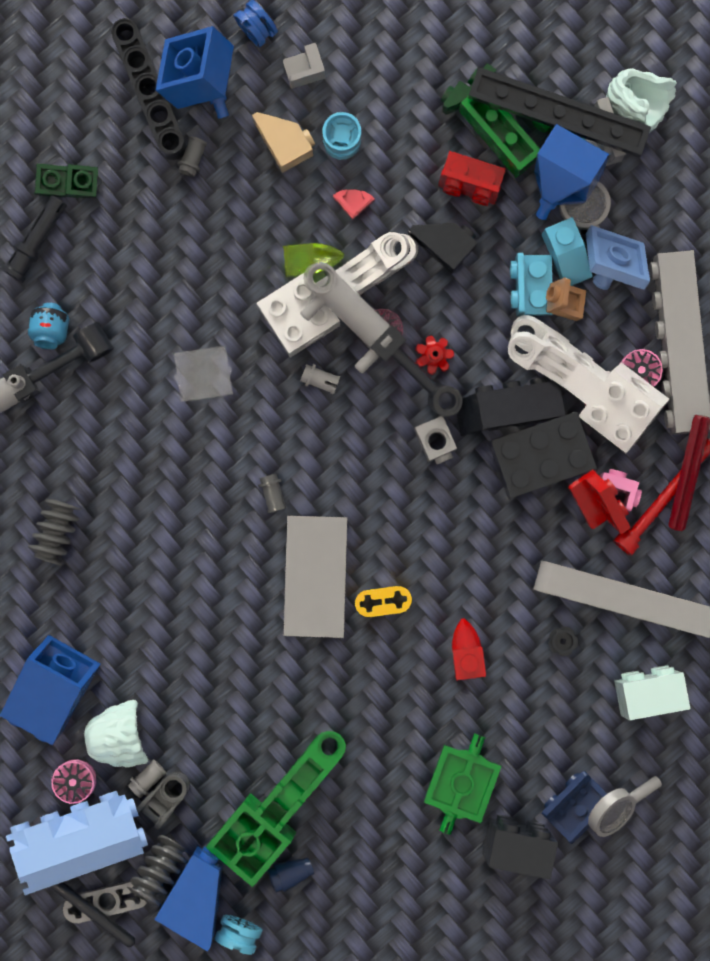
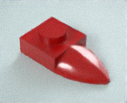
(467, 652)

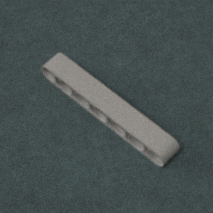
(623, 598)

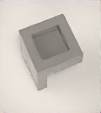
(304, 67)

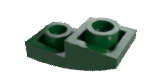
(454, 96)
(66, 181)

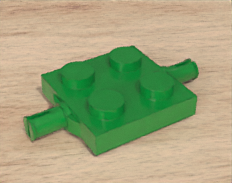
(462, 783)

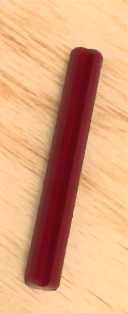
(689, 472)

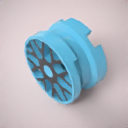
(238, 934)

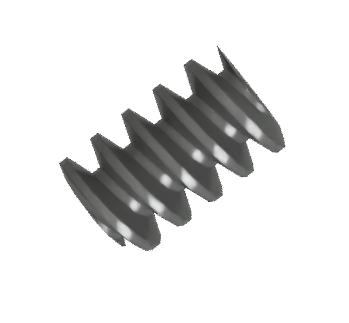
(54, 531)
(158, 870)

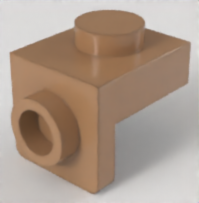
(565, 300)

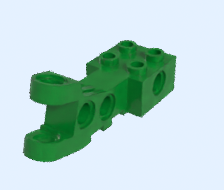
(258, 829)

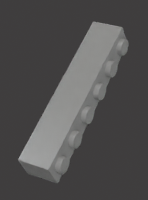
(681, 339)

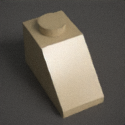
(284, 140)

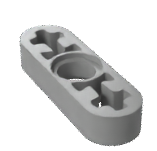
(131, 903)

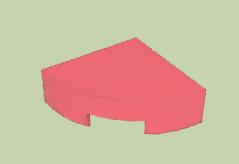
(353, 201)

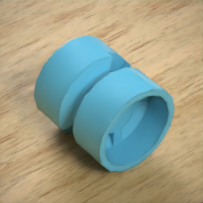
(341, 135)

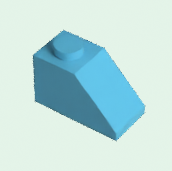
(567, 251)

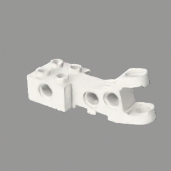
(361, 273)
(616, 402)

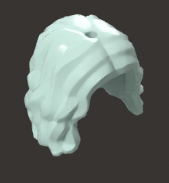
(641, 96)
(114, 736)

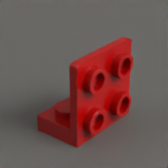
(471, 178)

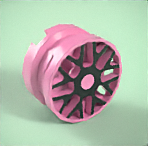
(644, 365)
(74, 781)

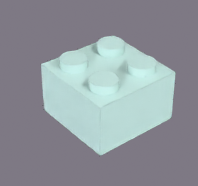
(651, 693)

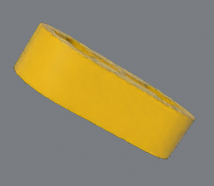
(384, 609)

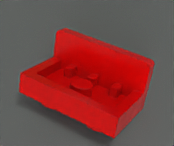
(598, 502)

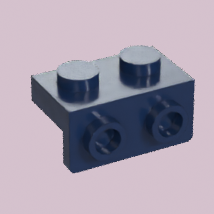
(573, 806)

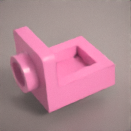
(625, 486)

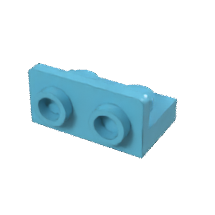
(533, 279)

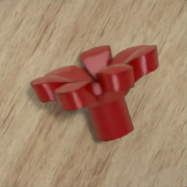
(427, 354)

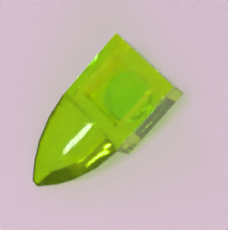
(301, 256)

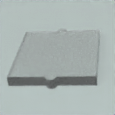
(203, 373)

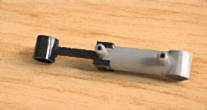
(374, 331)
(20, 384)

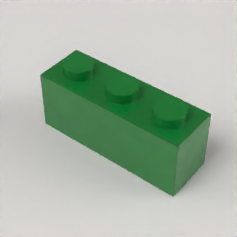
(501, 134)

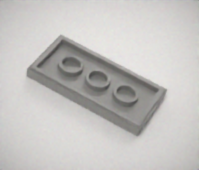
(315, 576)

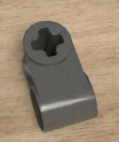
(161, 802)

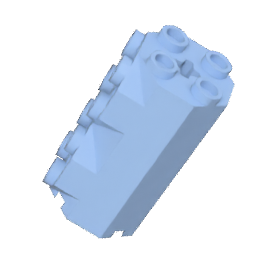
(76, 842)

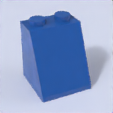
(49, 689)
(194, 900)

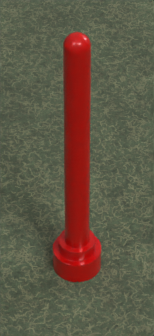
(629, 540)

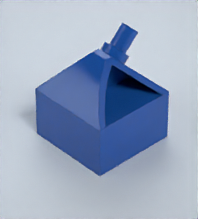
(196, 69)
(567, 170)

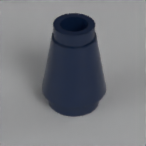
(289, 874)

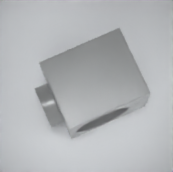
(436, 426)

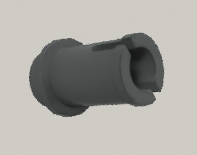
(192, 157)
(272, 493)

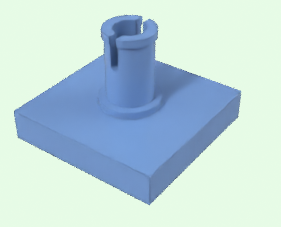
(616, 259)

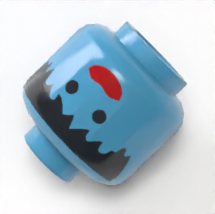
(48, 326)

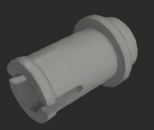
(317, 378)
(147, 779)

